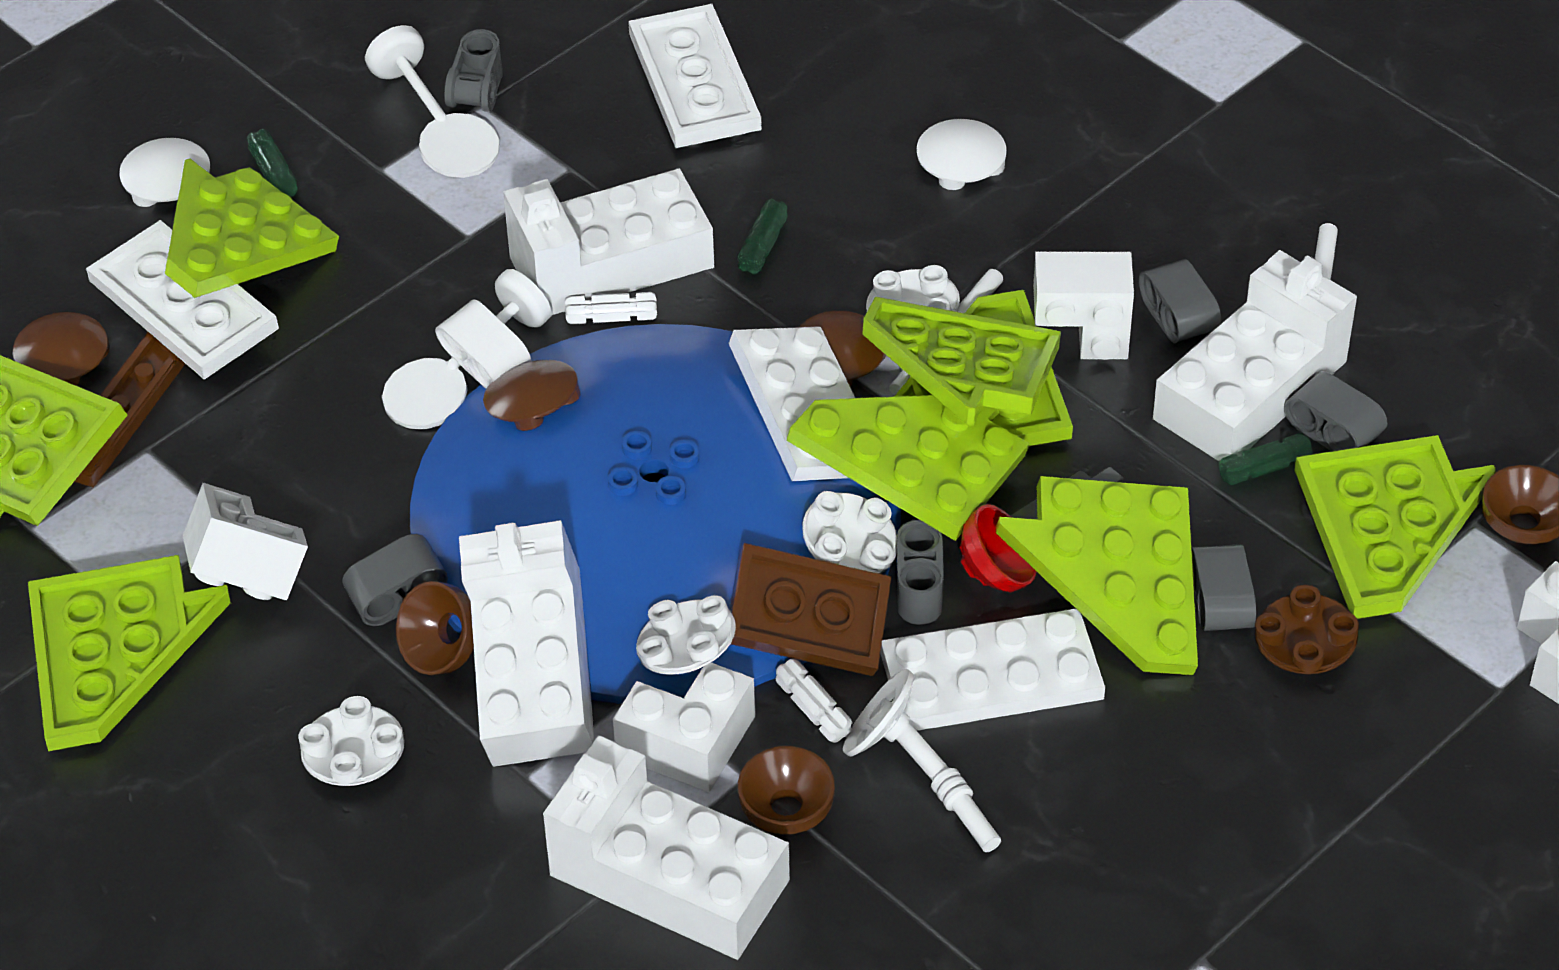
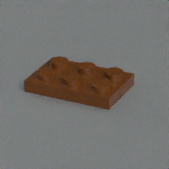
(809, 609)

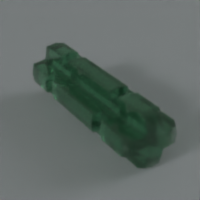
(271, 162)
(762, 236)
(1264, 459)

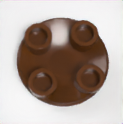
(62, 345)
(852, 350)
(531, 392)
(1306, 632)

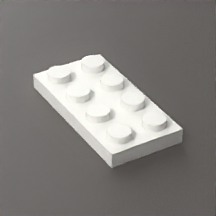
(694, 76)
(198, 330)
(785, 376)
(996, 669)

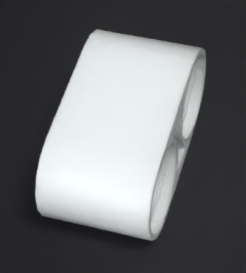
(481, 343)

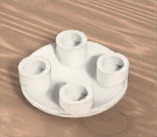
(961, 152)
(156, 168)
(917, 286)
(851, 531)
(685, 635)
(351, 743)

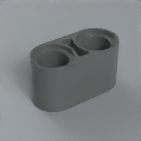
(1179, 301)
(1335, 413)
(919, 572)
(386, 577)
(1223, 588)

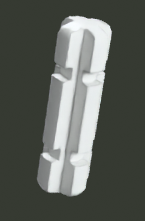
(610, 308)
(813, 700)

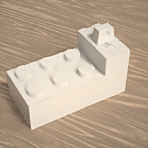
(607, 238)
(1246, 369)
(528, 642)
(662, 852)

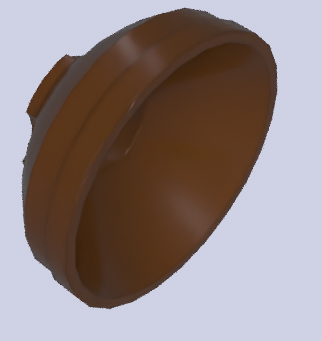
(1523, 491)
(423, 626)
(786, 773)

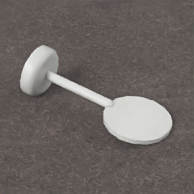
(452, 142)
(431, 388)

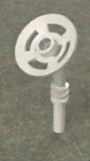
(888, 720)

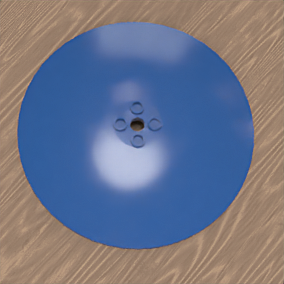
(647, 405)

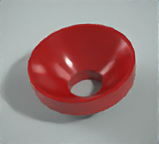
(989, 556)

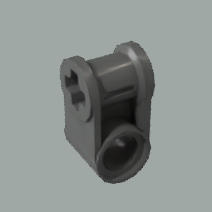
(475, 71)

